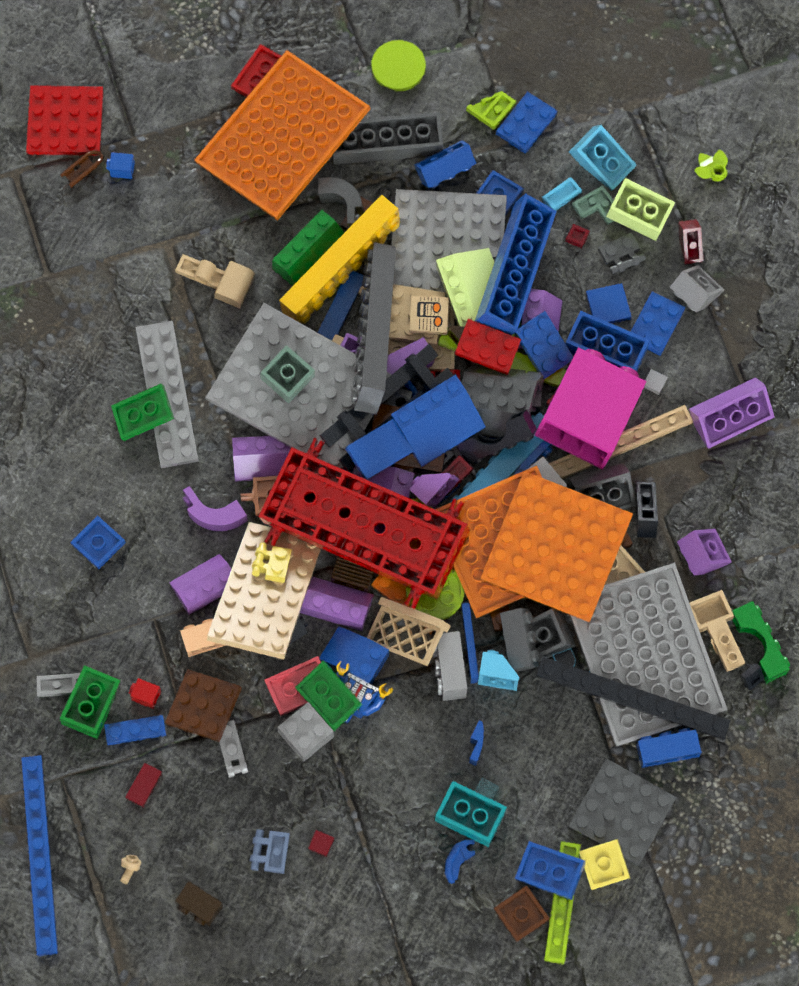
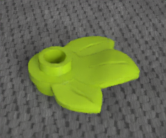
(710, 165)

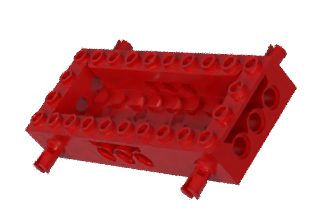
(355, 536)

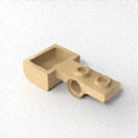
(230, 284)
(712, 615)

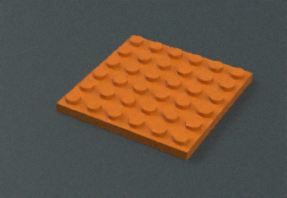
(484, 514)
(556, 546)

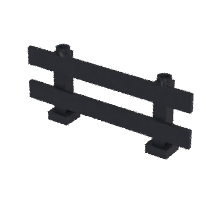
(414, 366)

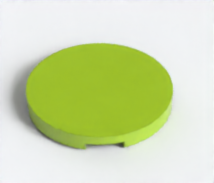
(398, 65)
(448, 601)

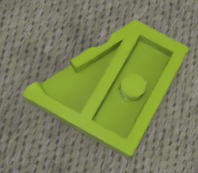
(492, 109)

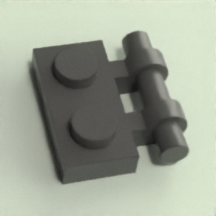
(619, 249)

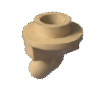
(131, 864)

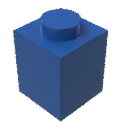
(121, 165)

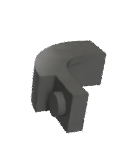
(342, 192)

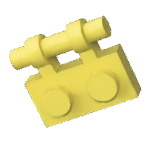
(278, 562)

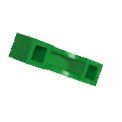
(749, 620)

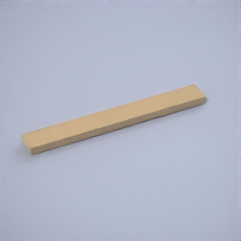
(630, 439)

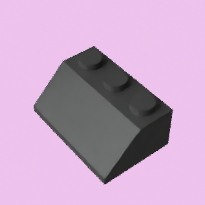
(608, 485)

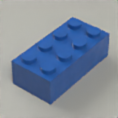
(613, 342)

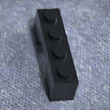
(518, 428)

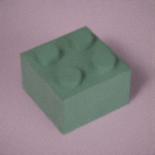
(287, 374)

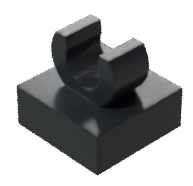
(752, 676)

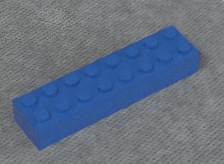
(516, 265)

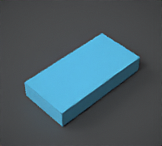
(562, 194)

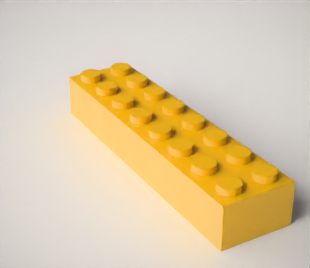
(340, 260)

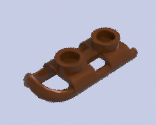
(86, 167)

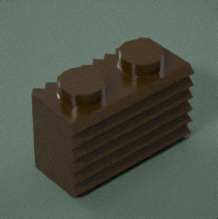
(352, 575)

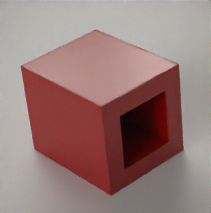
(144, 693)

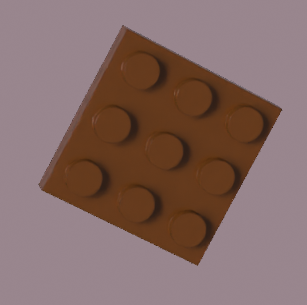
(203, 705)

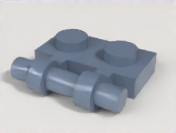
(276, 853)

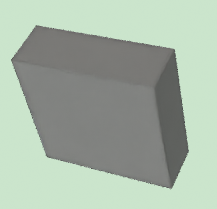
(655, 381)

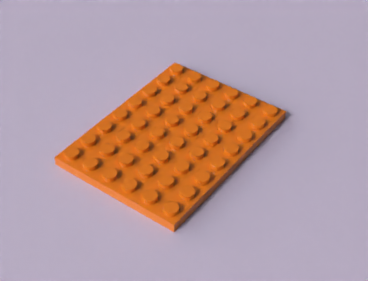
(282, 134)

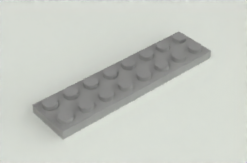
(162, 365)

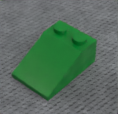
(90, 702)

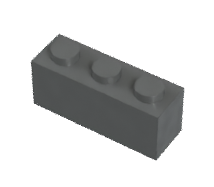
(520, 639)

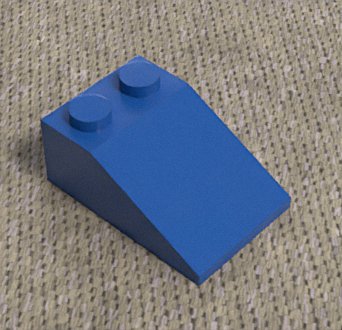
(361, 653)

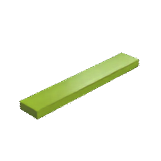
(560, 917)

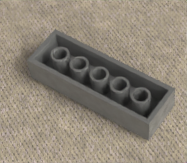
(392, 139)

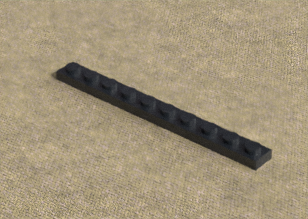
(633, 698)

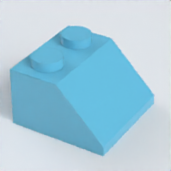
(497, 672)

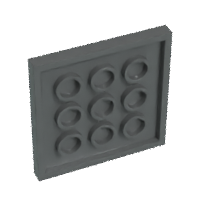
(622, 809)

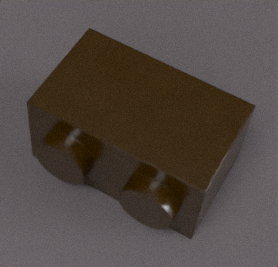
(198, 904)

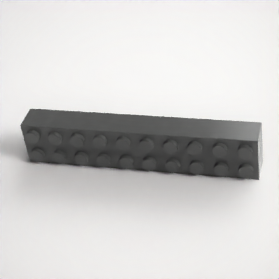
(374, 327)

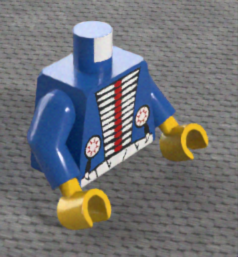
(369, 695)

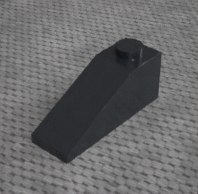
(646, 509)

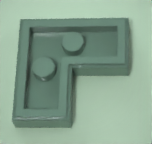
(597, 200)

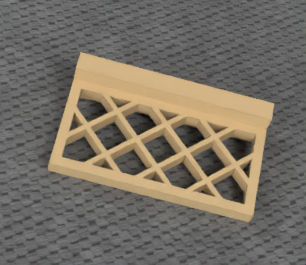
(409, 615)

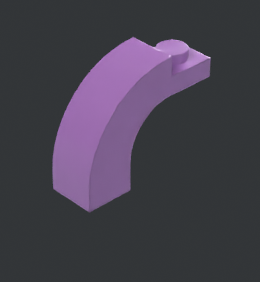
(214, 519)

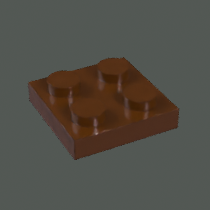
(521, 914)

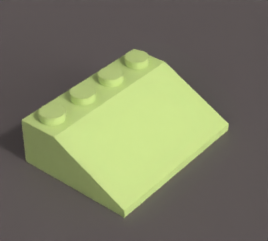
(465, 281)

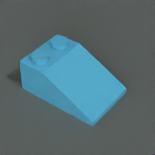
(603, 157)

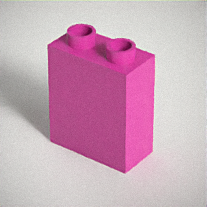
(591, 407)

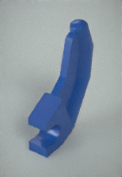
(455, 858)

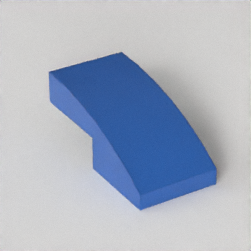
(477, 739)

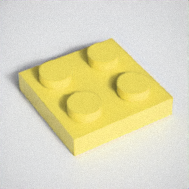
(604, 864)

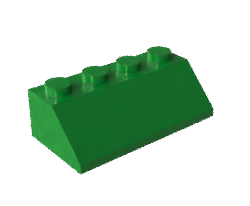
(306, 247)

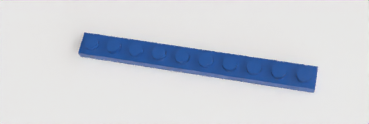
(39, 856)

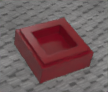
(577, 236)
(321, 843)

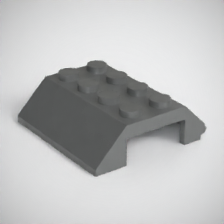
(500, 395)

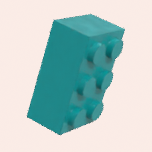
(470, 814)

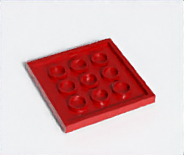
(64, 120)

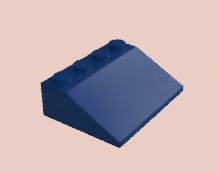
(438, 420)

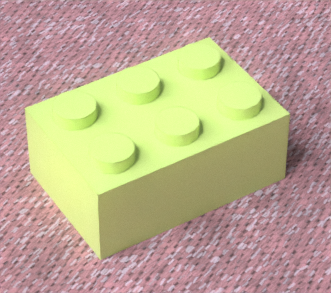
(640, 209)

